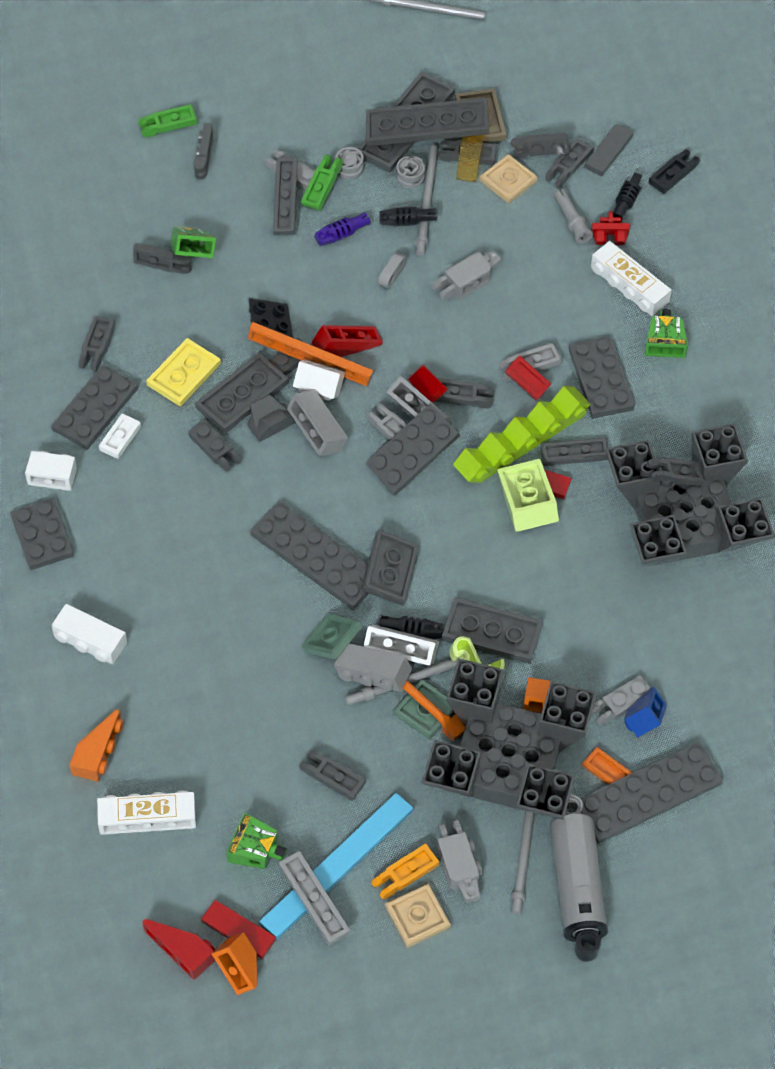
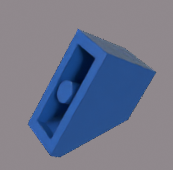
(645, 713)

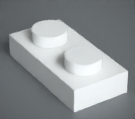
(120, 436)

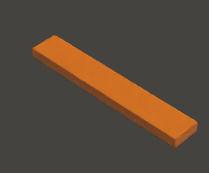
(305, 351)

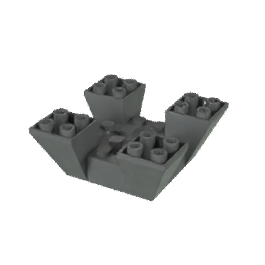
(689, 519)
(489, 726)

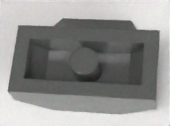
(269, 417)

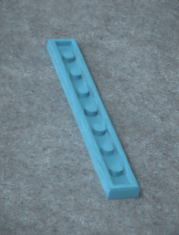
(340, 862)

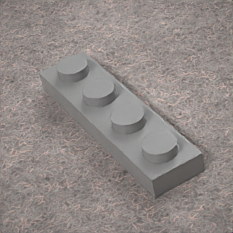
(314, 898)

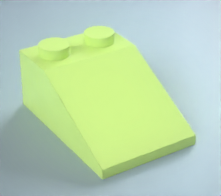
(528, 495)

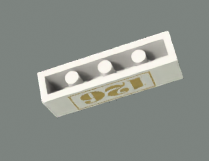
(630, 278)
(146, 812)

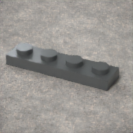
(285, 196)

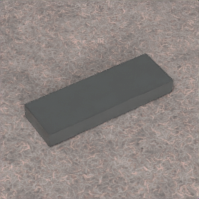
(608, 150)
(574, 451)

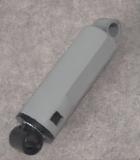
(579, 880)

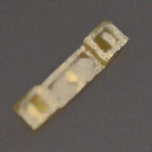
(470, 157)

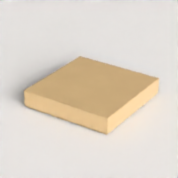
(508, 178)
(417, 915)

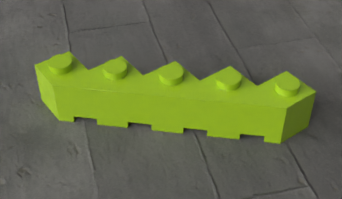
(522, 435)

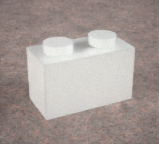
(318, 377)
(51, 470)

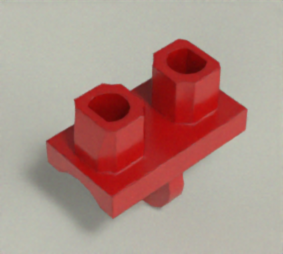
(610, 226)

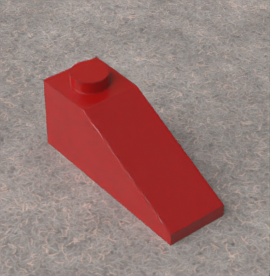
(346, 339)
(183, 947)

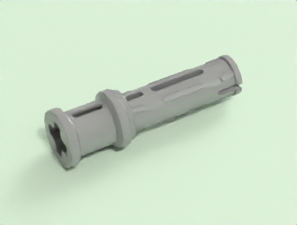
(575, 221)

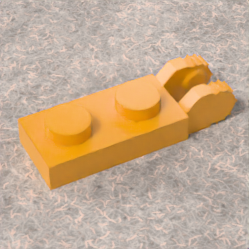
(406, 870)

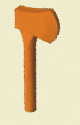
(452, 726)

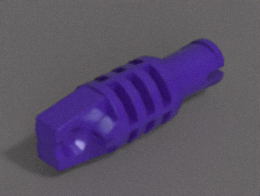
(341, 229)

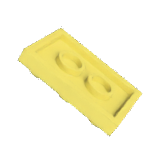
(183, 372)

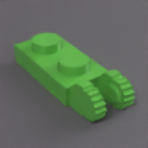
(167, 120)
(321, 183)

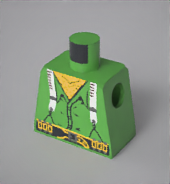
(188, 241)
(666, 336)
(254, 844)

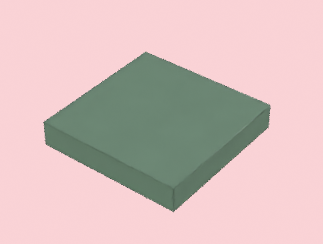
(331, 636)
(417, 716)

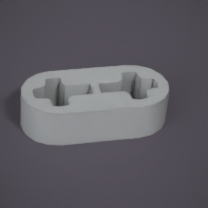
(392, 270)

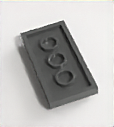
(601, 377)
(232, 398)
(94, 407)
(412, 449)
(493, 629)

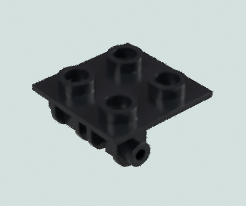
(271, 315)

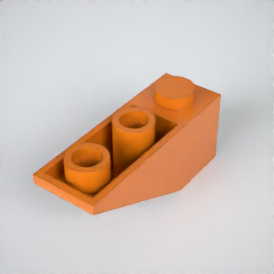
(92, 751)

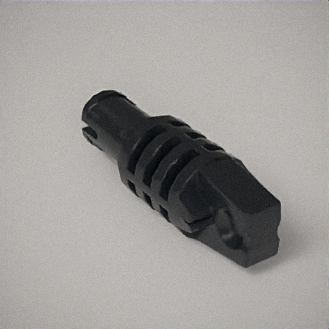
(627, 196)
(407, 216)
(418, 627)

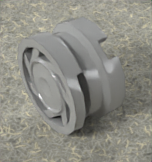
(352, 163)
(410, 171)

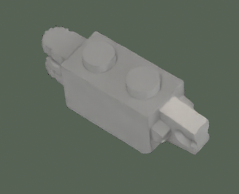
(467, 275)
(458, 862)

